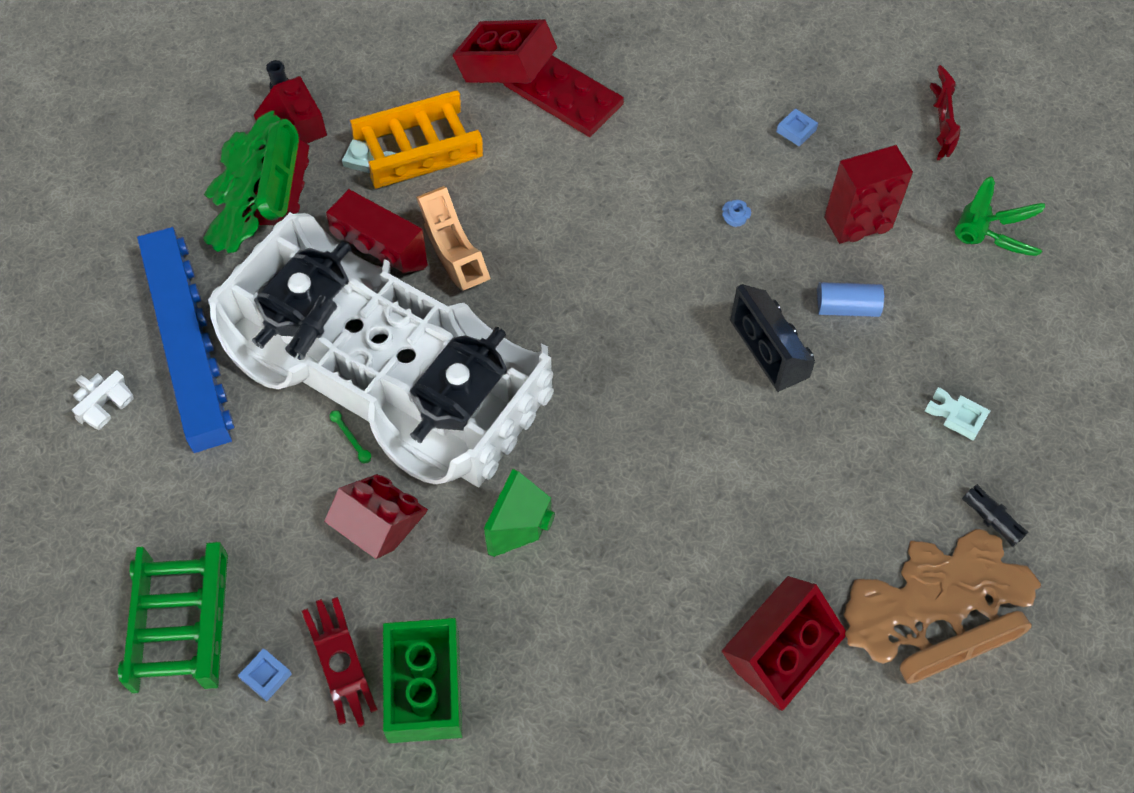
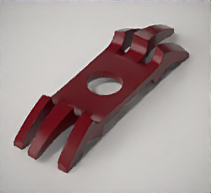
(949, 129)
(349, 680)

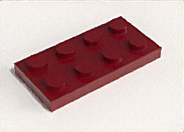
(570, 96)

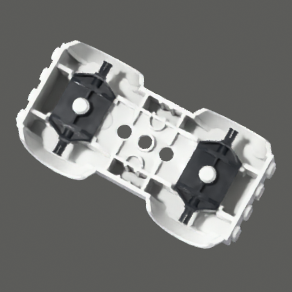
(433, 417)

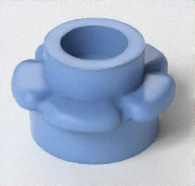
(736, 218)

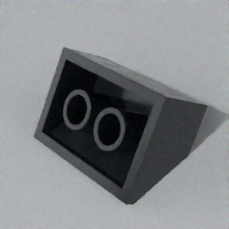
(770, 337)

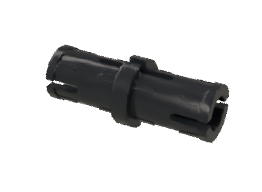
(311, 327)
(995, 515)

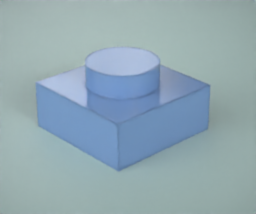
(797, 127)
(265, 674)

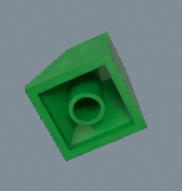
(517, 515)

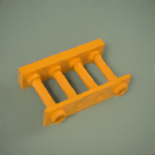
(423, 159)

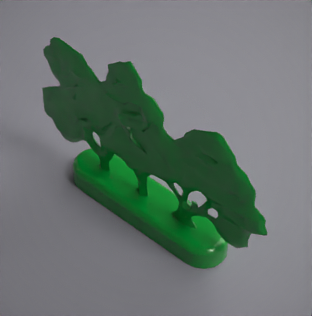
(243, 170)

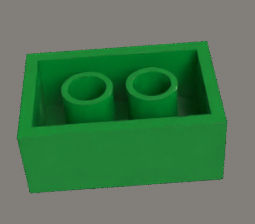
(421, 681)

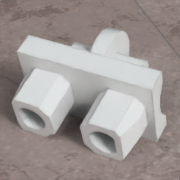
(90, 408)

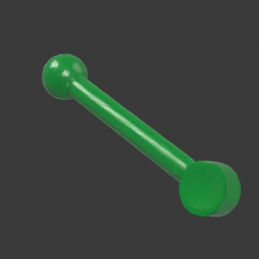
(363, 455)

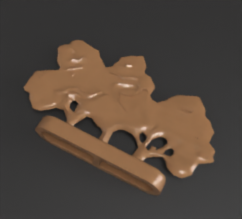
(947, 591)

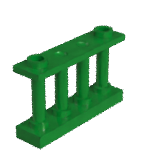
(206, 632)

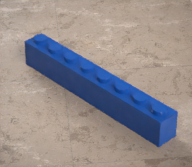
(184, 340)

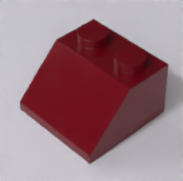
(294, 102)

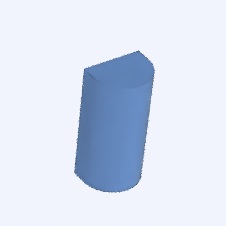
(850, 299)

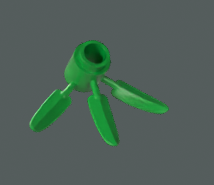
(978, 216)

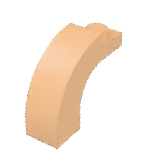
(457, 254)

